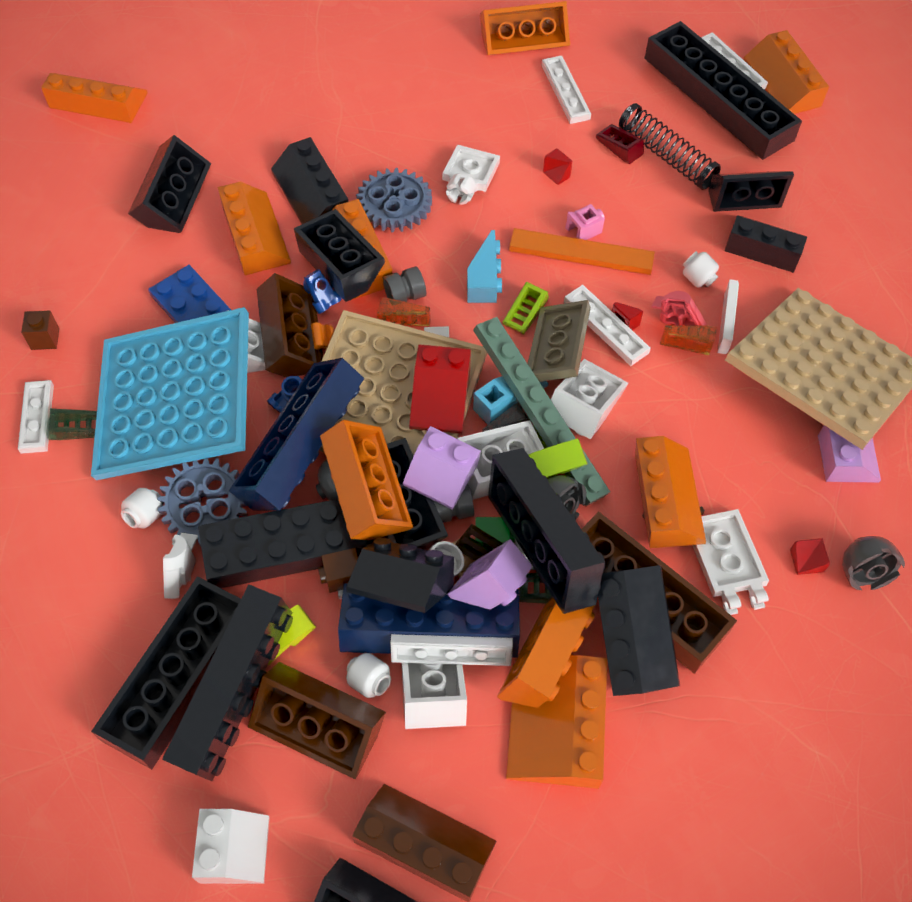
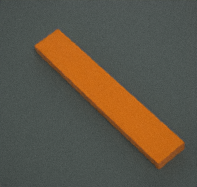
(582, 251)

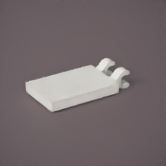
(731, 561)

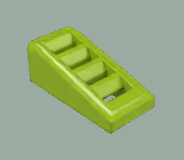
(528, 290)

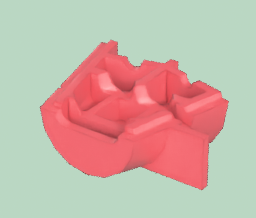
(678, 309)

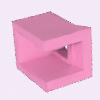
(588, 221)

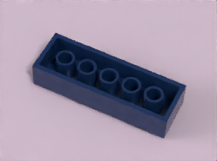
(295, 436)
(368, 623)

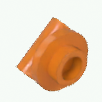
(321, 335)

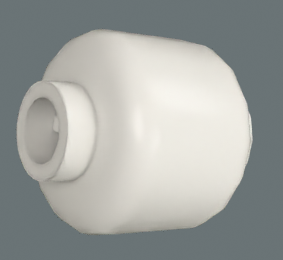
(700, 269)
(141, 508)
(368, 675)

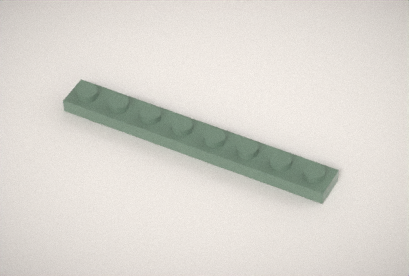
(535, 401)

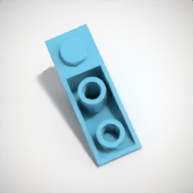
(482, 273)
(495, 399)

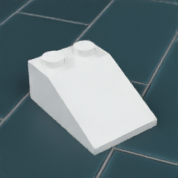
(588, 398)
(494, 442)
(433, 695)

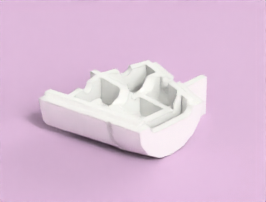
(178, 564)

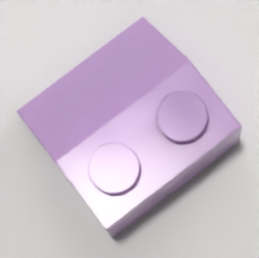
(846, 461)
(441, 467)
(493, 578)

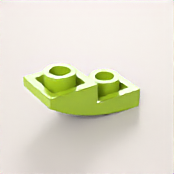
(559, 458)

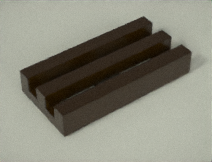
(473, 548)

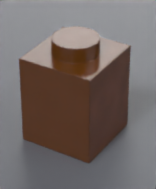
(40, 330)
(337, 568)

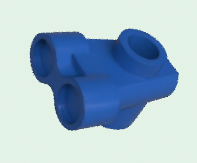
(323, 296)
(288, 387)

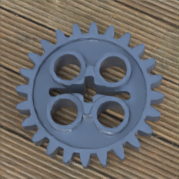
(395, 199)
(199, 477)

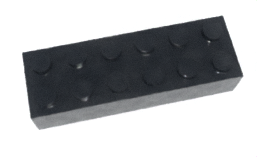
(545, 531)
(274, 543)
(167, 676)
(229, 684)

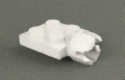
(469, 172)

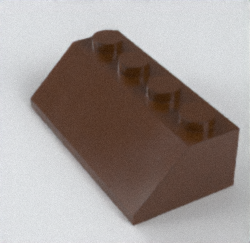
(286, 327)
(316, 719)
(424, 842)

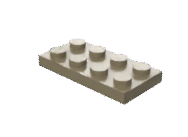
(559, 340)

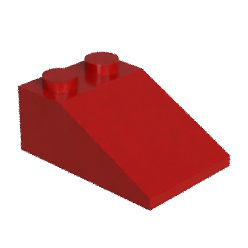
(440, 388)

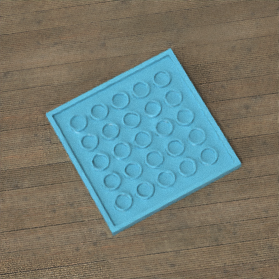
(172, 395)

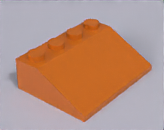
(563, 737)

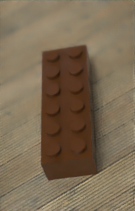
(695, 620)

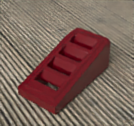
(623, 144)

